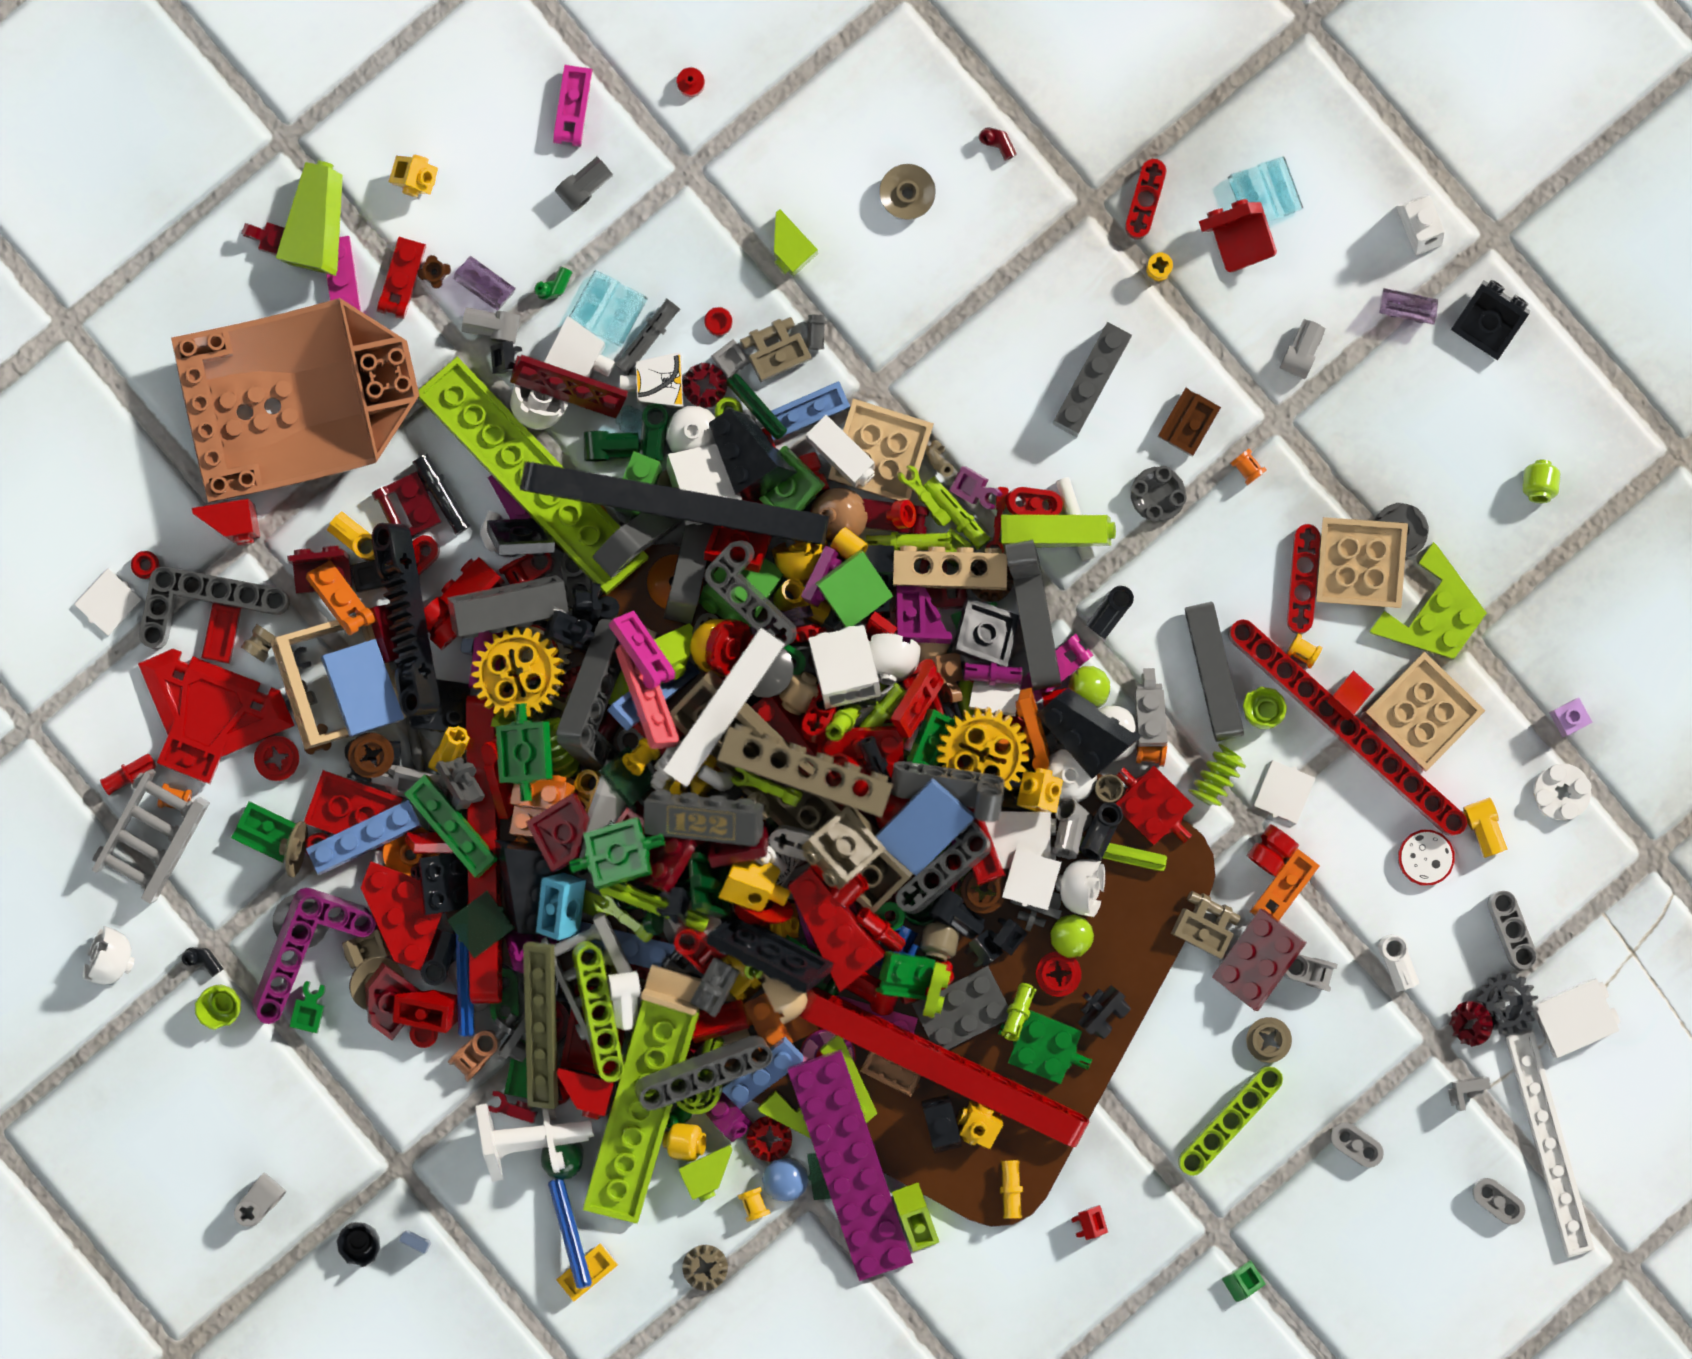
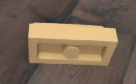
(671, 989)

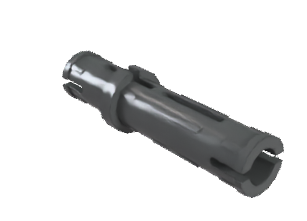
(644, 340)

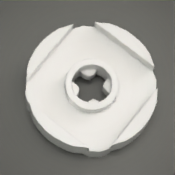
(1546, 796)

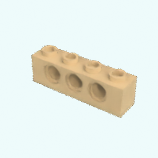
(993, 579)

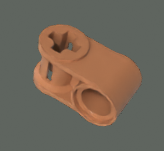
(472, 1057)

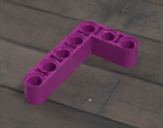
(299, 944)

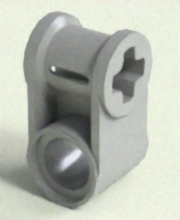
(1313, 972)
(262, 1197)

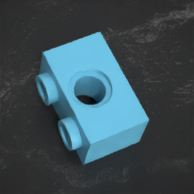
(560, 906)

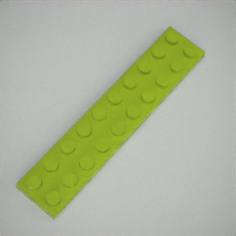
(501, 448)

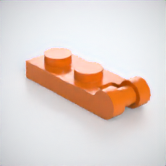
(339, 597)
(1033, 730)
(1287, 884)

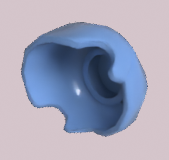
(785, 1179)

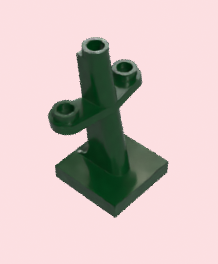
(702, 887)

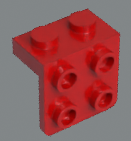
(1241, 234)

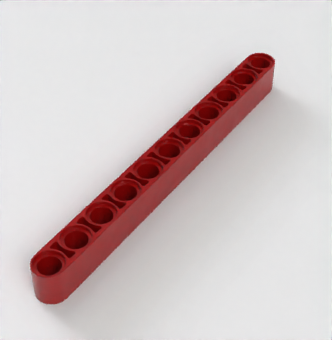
(1360, 733)
(486, 969)
(944, 1067)

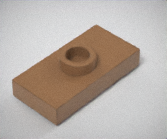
(890, 1073)

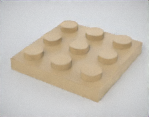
(891, 442)
(1362, 562)
(1424, 711)

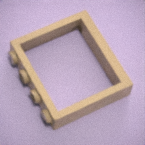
(294, 686)

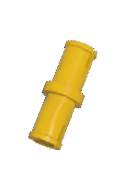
(1011, 1189)

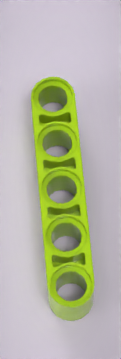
(606, 1022)
(1243, 1115)

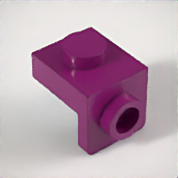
(729, 1118)

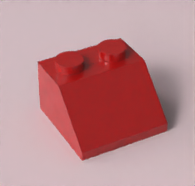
(232, 519)
(475, 577)
(587, 1092)

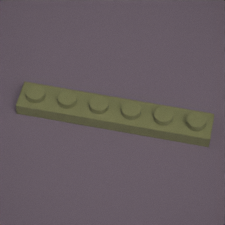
(540, 1025)

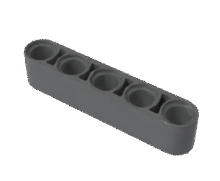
(1214, 671)
(689, 1070)

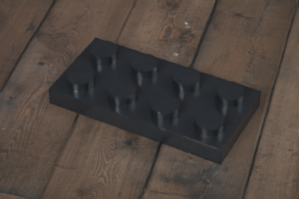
(770, 954)

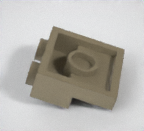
(842, 848)

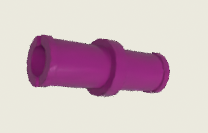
(992, 674)

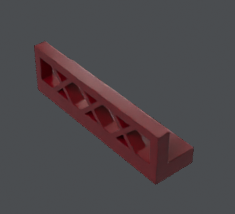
(568, 386)

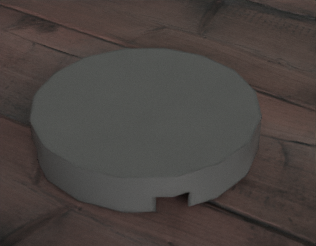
(1417, 524)

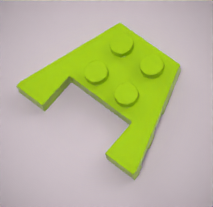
(1445, 618)
(780, 1110)

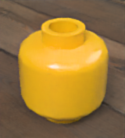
(685, 1141)

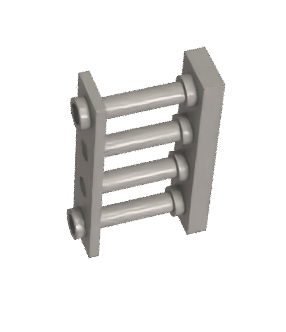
(163, 859)
(612, 955)

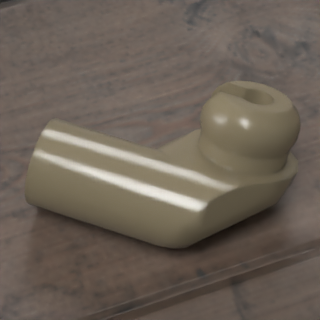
(938, 463)

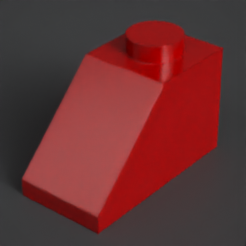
(426, 1010)

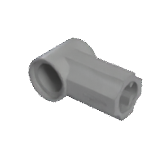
(499, 325)
(1300, 355)
(1073, 822)

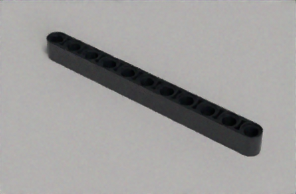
(674, 503)

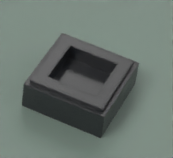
(366, 576)

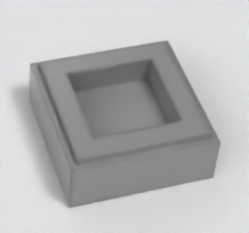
(730, 359)

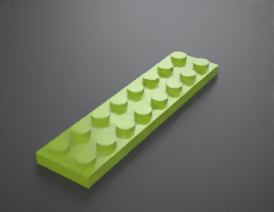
(632, 1132)

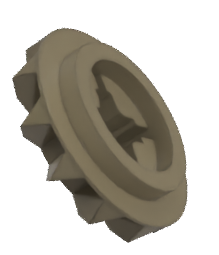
(1282, 1038)
(692, 1263)

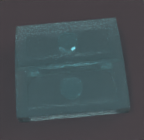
(1270, 185)
(608, 308)

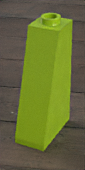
(314, 221)
(1058, 530)

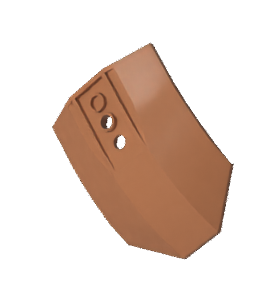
(338, 387)

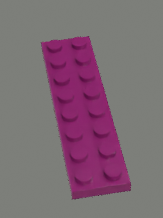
(850, 1165)

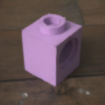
(1570, 717)

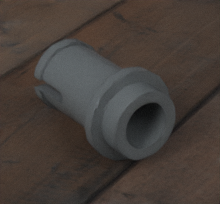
(815, 334)

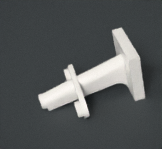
(505, 1141)

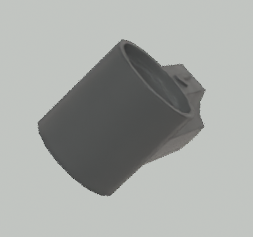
(577, 188)

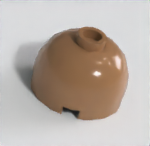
(844, 510)

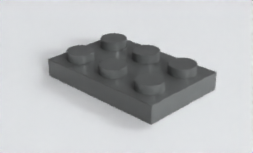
(967, 1010)

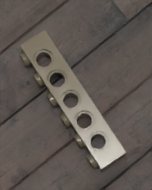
(872, 802)

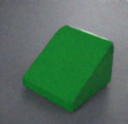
(1243, 1281)

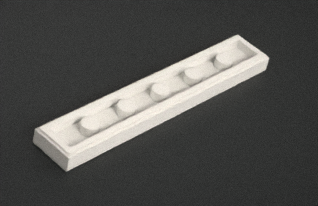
(723, 707)

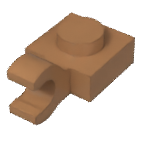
(951, 671)

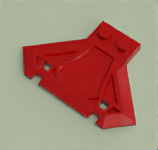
(208, 712)

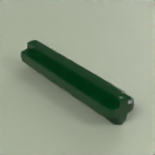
(756, 406)

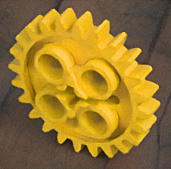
(542, 665)
(993, 729)

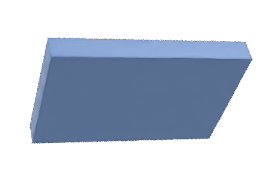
(362, 687)
(924, 826)

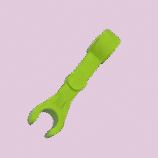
(938, 514)
(789, 795)
(611, 908)

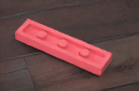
(649, 705)

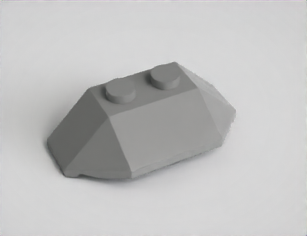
(604, 808)

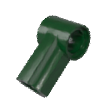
(653, 436)
(604, 445)

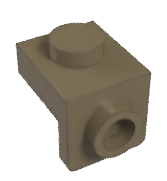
(363, 948)

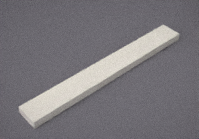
(1549, 1143)

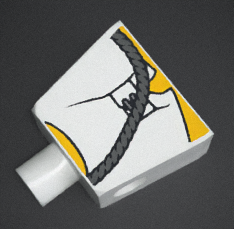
(657, 381)

